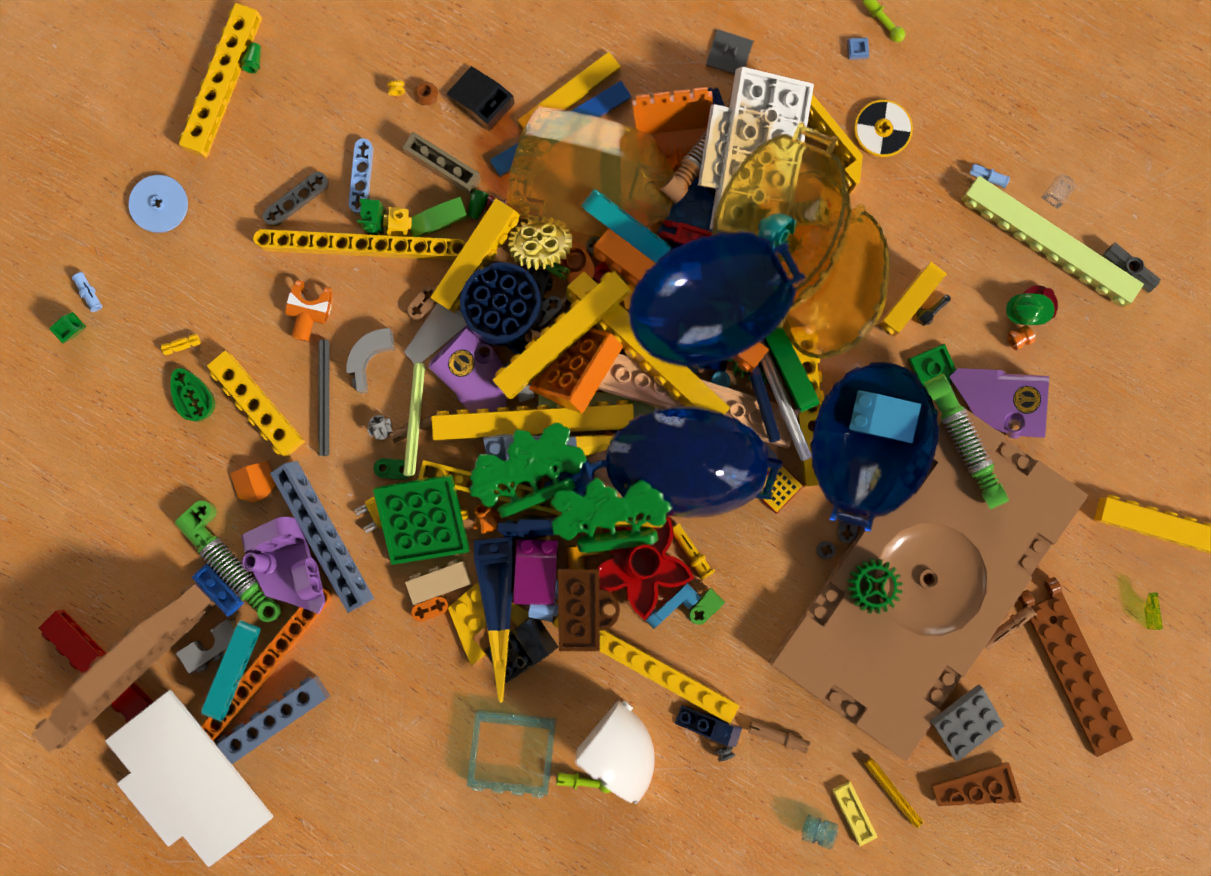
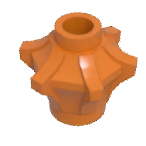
(486, 518)

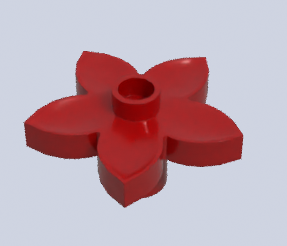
(643, 569)

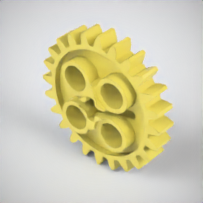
(539, 244)

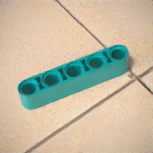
(625, 226)
(230, 670)

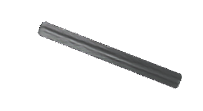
(323, 398)

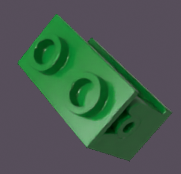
(372, 216)

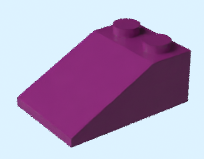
(535, 572)

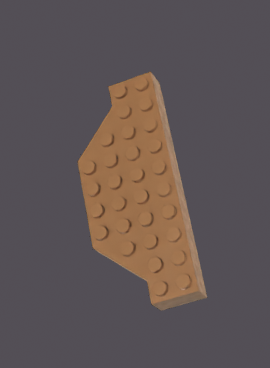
(121, 667)

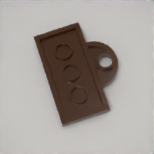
(582, 609)

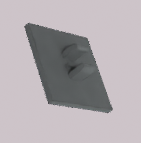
(729, 52)

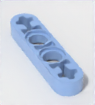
(360, 176)

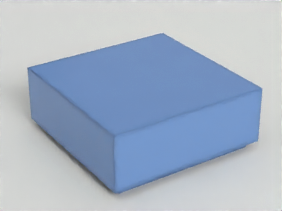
(858, 48)

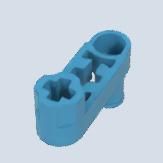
(685, 595)

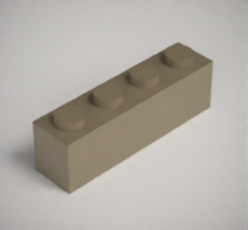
(441, 163)

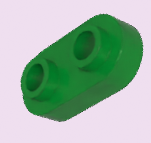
(392, 471)

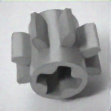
(379, 427)

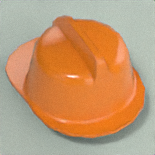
(578, 262)

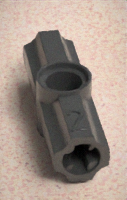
(1122, 259)

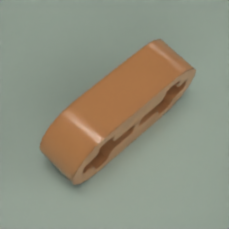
(427, 306)

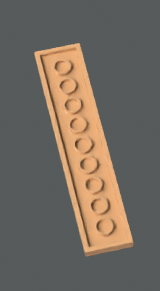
(631, 382)

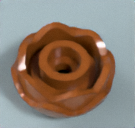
(430, 97)

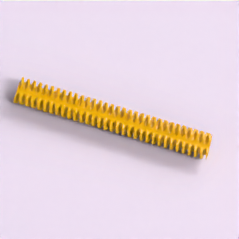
(895, 794)

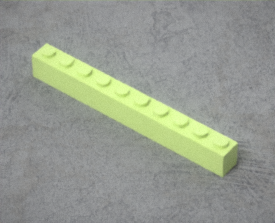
(1052, 242)

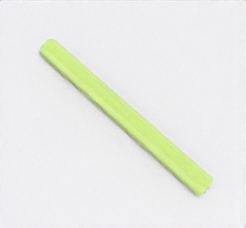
(414, 420)

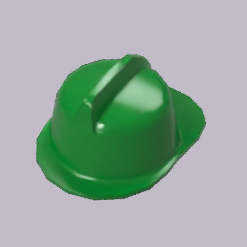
(1030, 309)

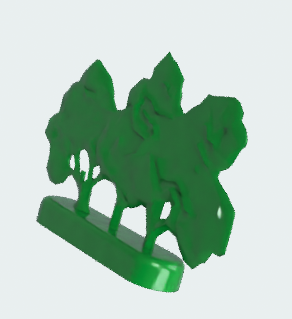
(527, 462)
(604, 509)

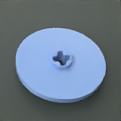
(143, 201)

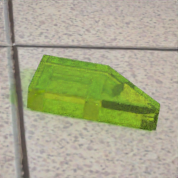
(1153, 612)

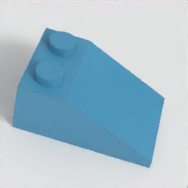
(885, 416)

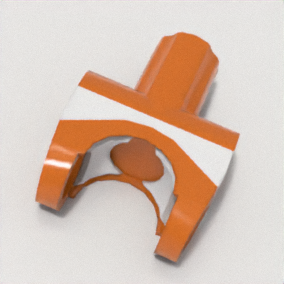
(307, 311)

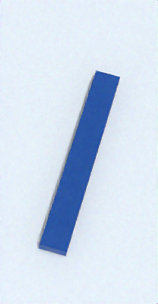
(596, 107)

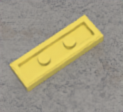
(854, 813)

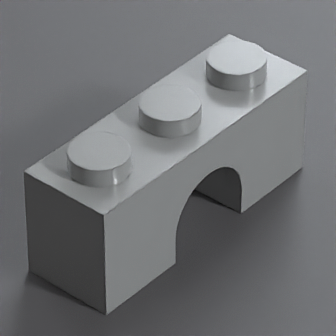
(196, 656)

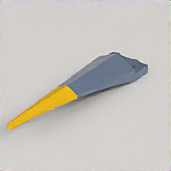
(498, 444)

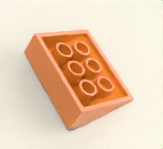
(578, 371)

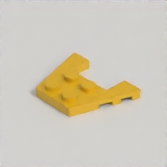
(470, 619)

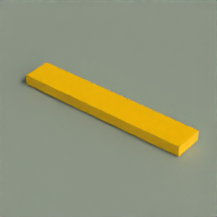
(578, 86)

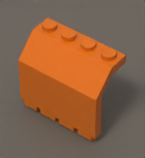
(674, 120)

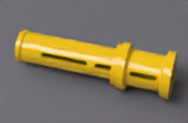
(697, 560)

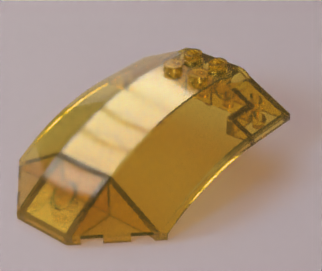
(570, 155)

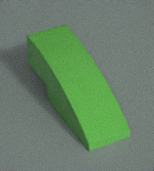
(438, 217)

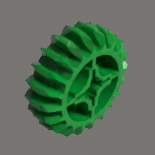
(868, 592)

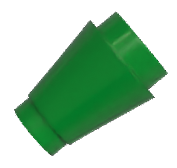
(251, 58)
(477, 203)

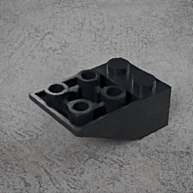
(481, 97)
(526, 647)

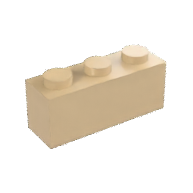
(438, 581)

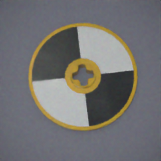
(870, 135)

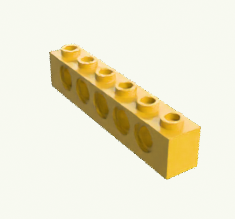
(219, 368)

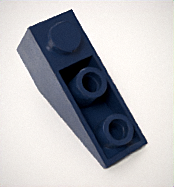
(708, 726)

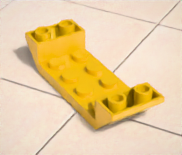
(844, 148)

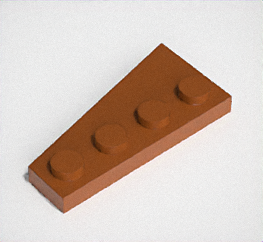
(983, 786)

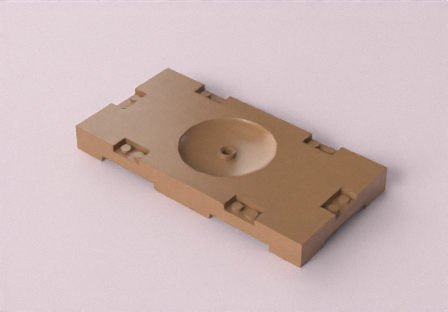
(902, 664)

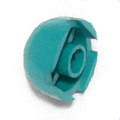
(777, 228)

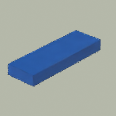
(217, 590)

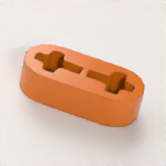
(427, 604)

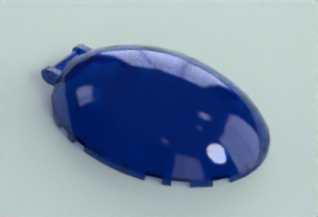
(712, 298)
(694, 458)
(864, 470)

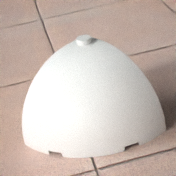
(619, 753)

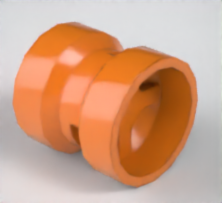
(1019, 338)

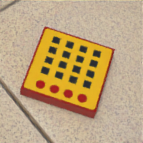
(784, 489)

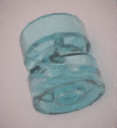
(816, 831)

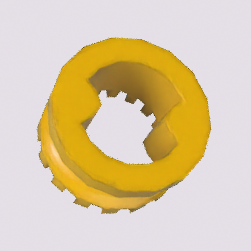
(395, 88)

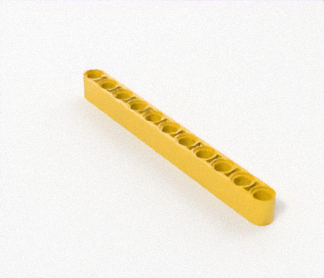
(353, 240)

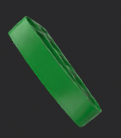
(791, 370)

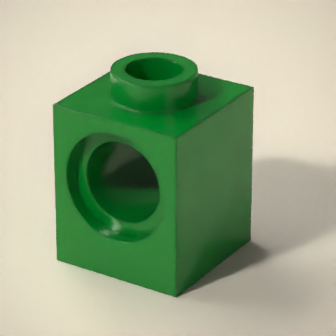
(67, 327)

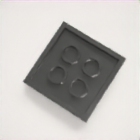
(967, 723)

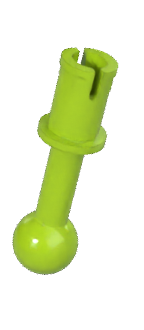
(897, 34)
(574, 780)

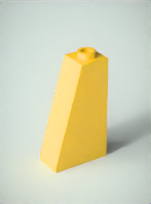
(912, 299)

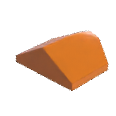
(253, 482)

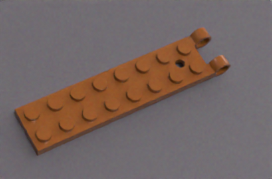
(1077, 670)

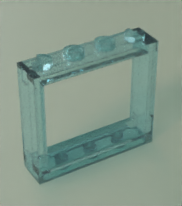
(519, 720)

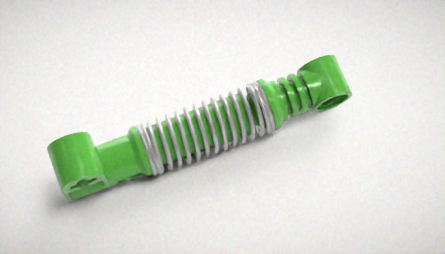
(967, 441)
(221, 559)

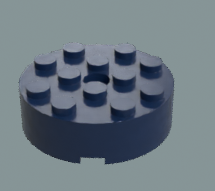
(505, 323)

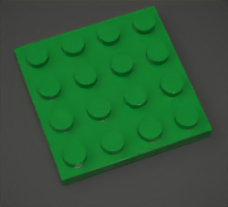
(421, 519)

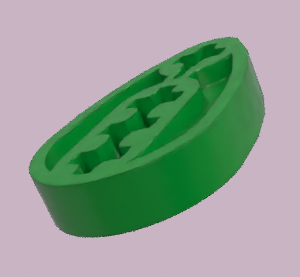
(183, 403)

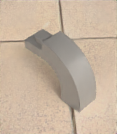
(363, 351)

